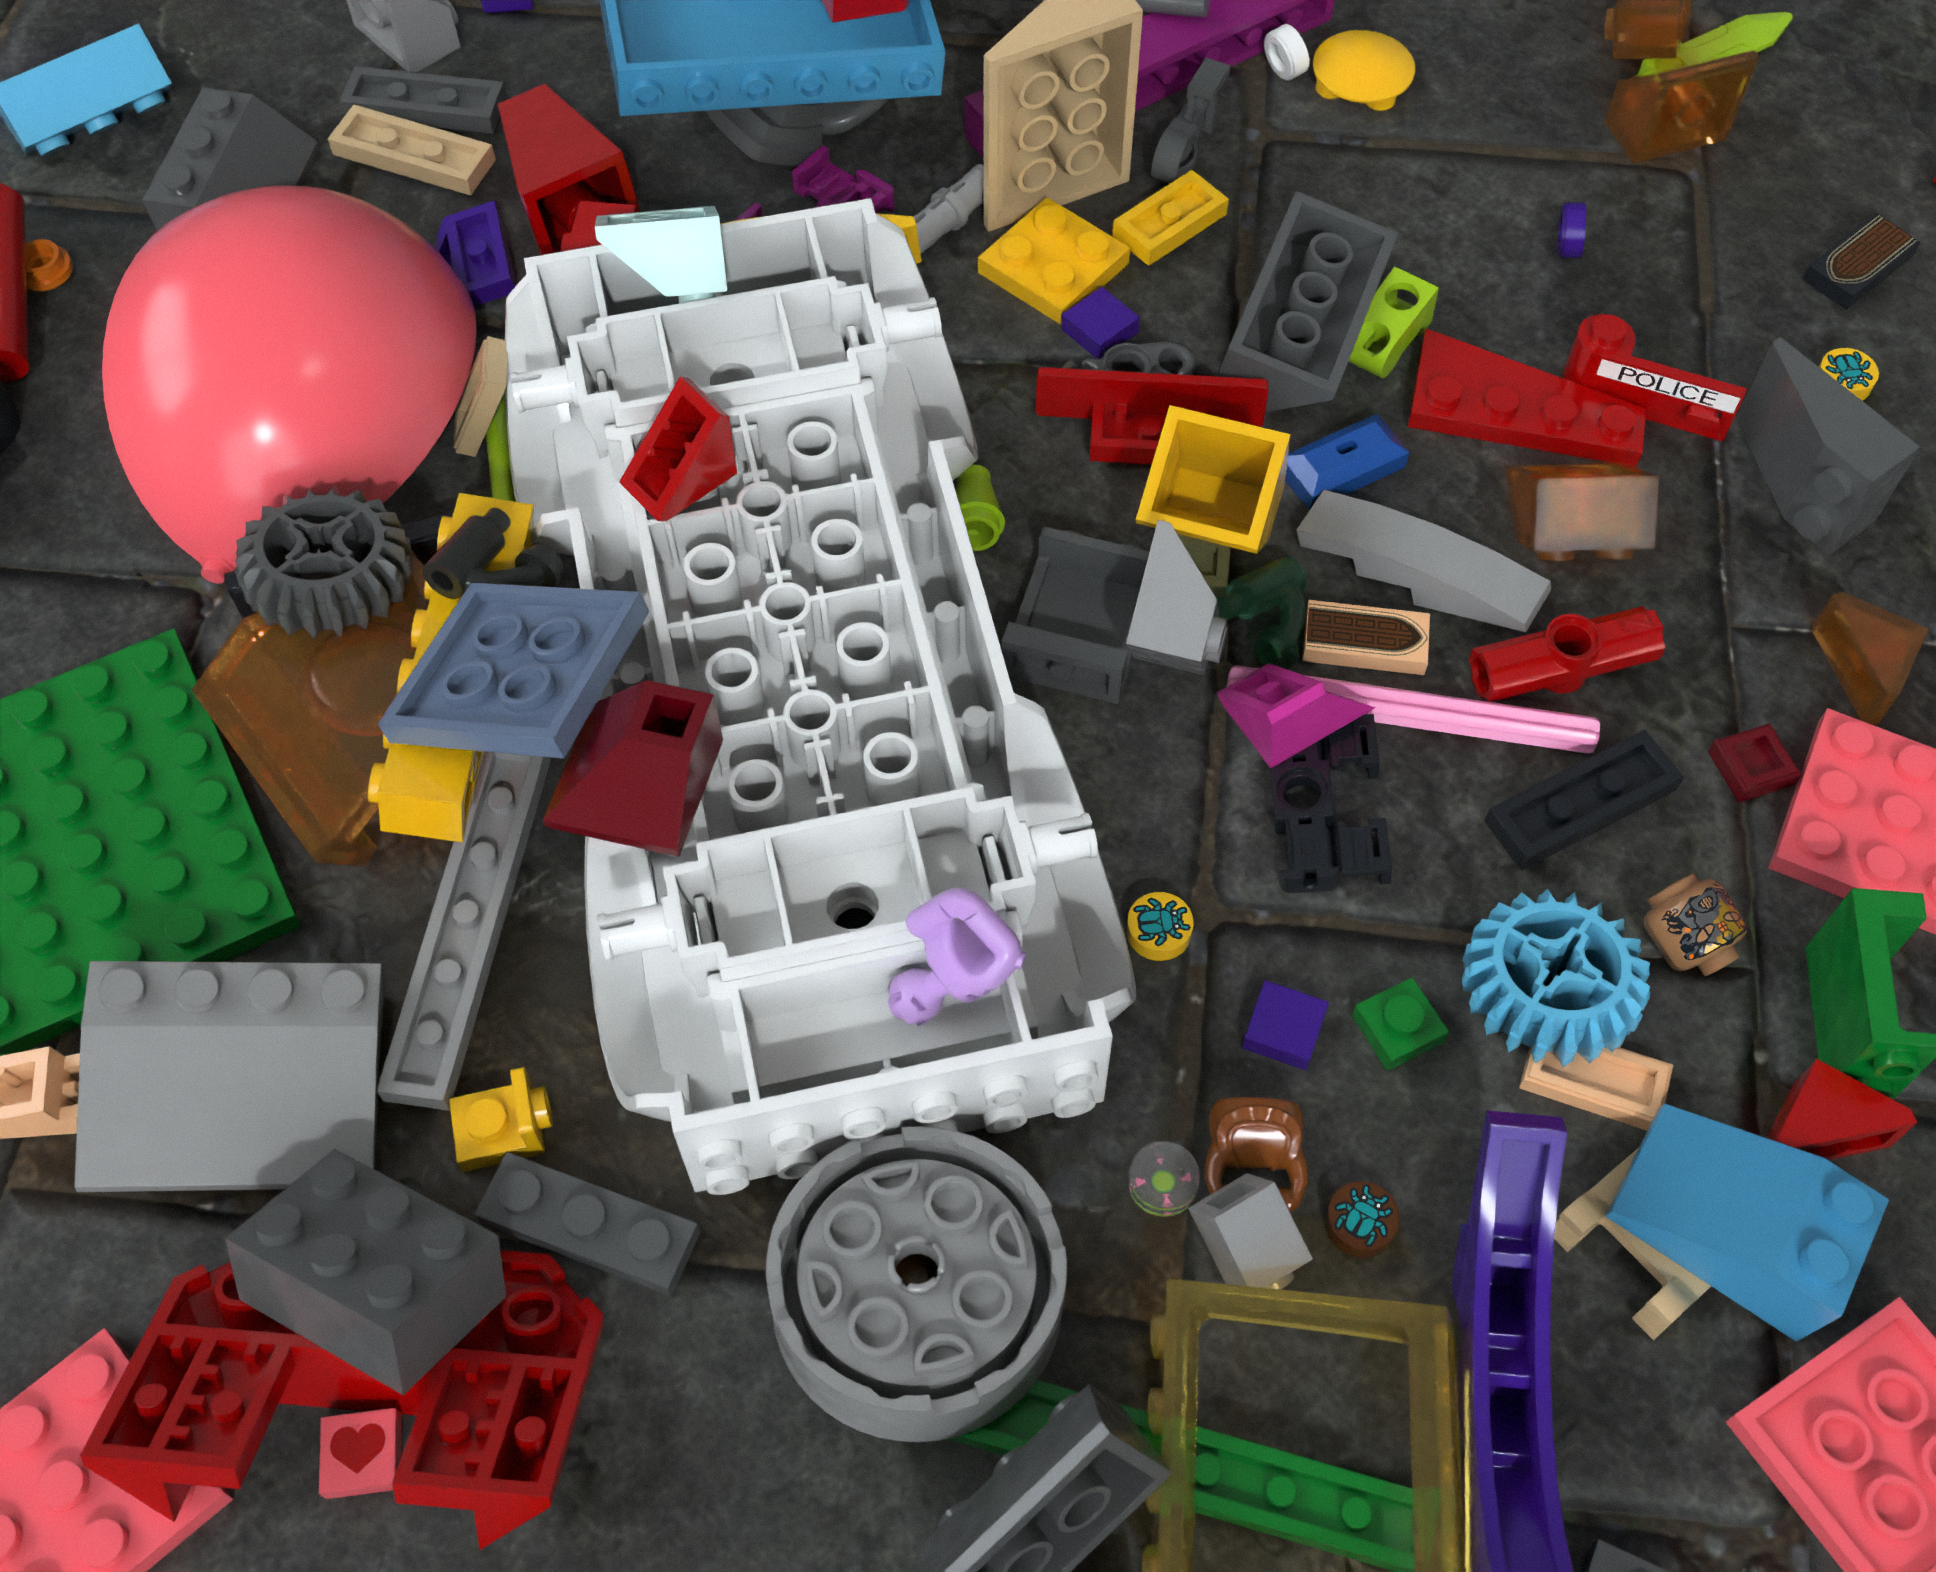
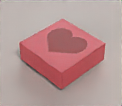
(359, 1452)

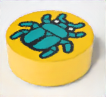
(1852, 370)
(1159, 926)

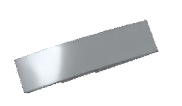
(1437, 564)

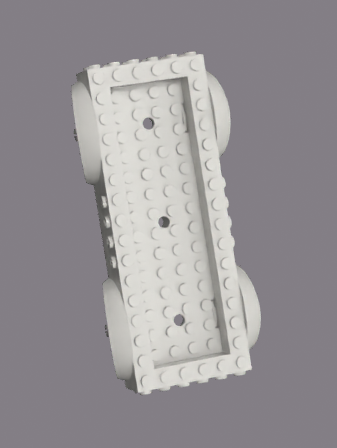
(852, 699)

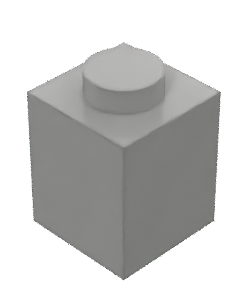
(1251, 1233)

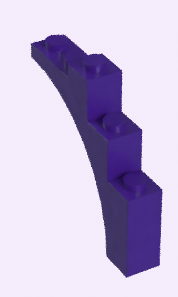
(1504, 1358)

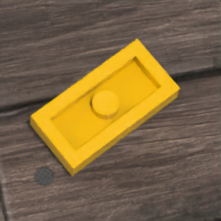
(1170, 217)

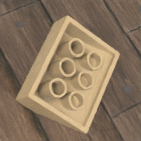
(1059, 106)

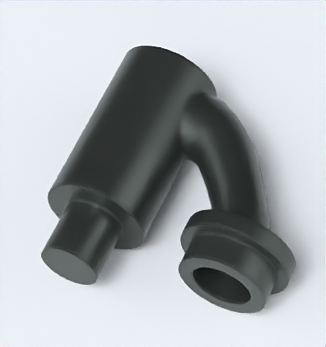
(472, 550)

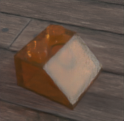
(1679, 106)
(1583, 508)

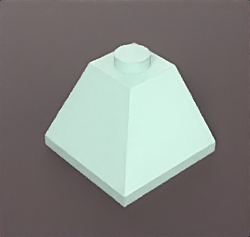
(670, 249)

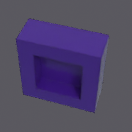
(1100, 322)
(1285, 1025)

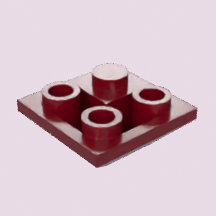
(639, 768)

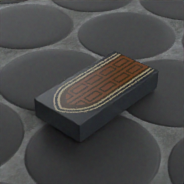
(1861, 260)

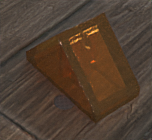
(1868, 652)

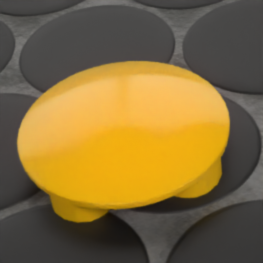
(1363, 68)

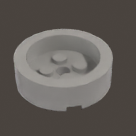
(929, 1353)

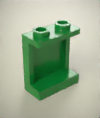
(1856, 992)

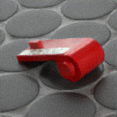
(1672, 396)

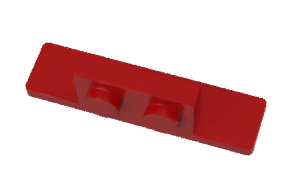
(1133, 406)

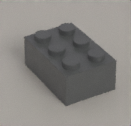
(367, 1269)

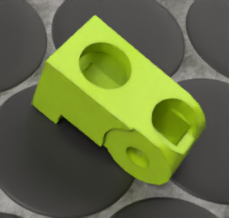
(1393, 322)

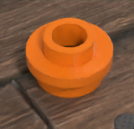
(46, 265)

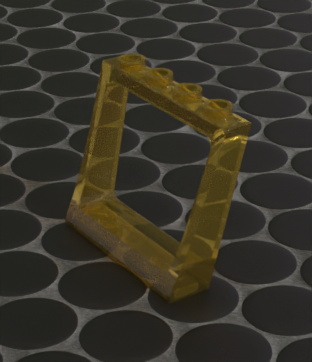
(1432, 1393)

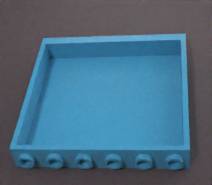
(765, 54)

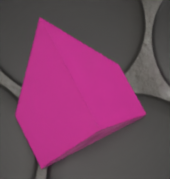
(1286, 711)

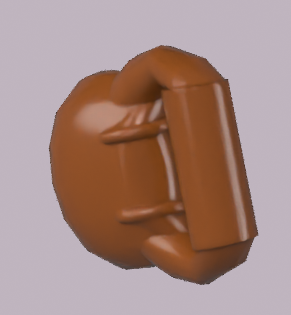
(1257, 1136)

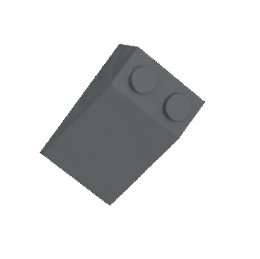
(1821, 448)

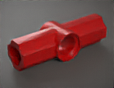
(1566, 653)

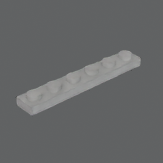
(463, 934)

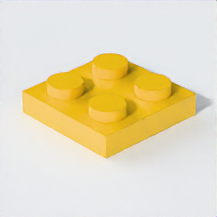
(1053, 259)

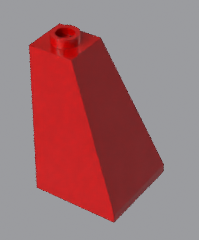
(559, 163)

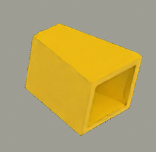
(1216, 479)

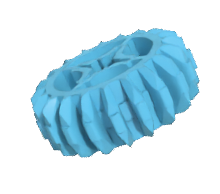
(1581, 1009)

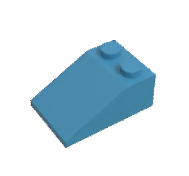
(1750, 1217)

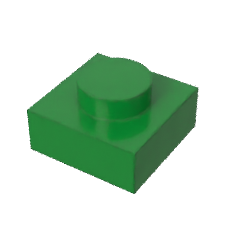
(1400, 1024)

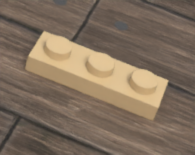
(412, 149)

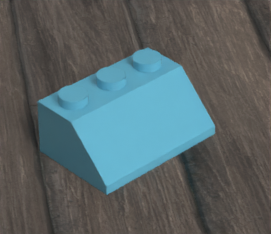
(83, 91)

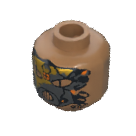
(1695, 925)

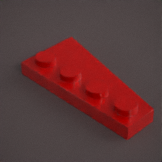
(1510, 403)

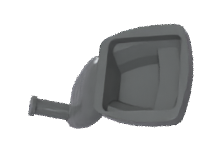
(790, 131)

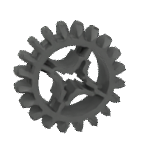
(323, 562)

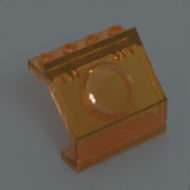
(310, 717)

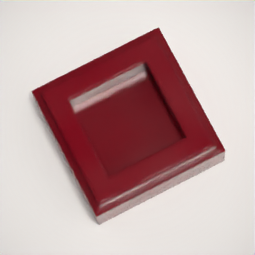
(1754, 763)

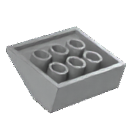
(225, 1073)

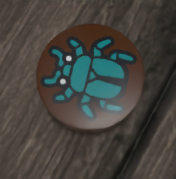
(1362, 1219)

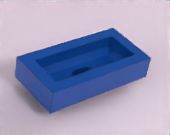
(1322, 465)

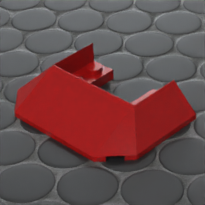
(485, 1425)

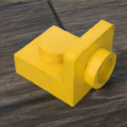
(500, 1122)

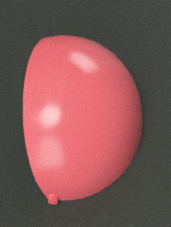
(279, 355)

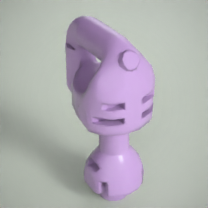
(964, 954)

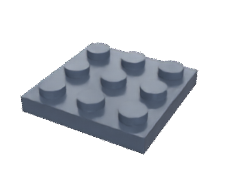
(515, 669)

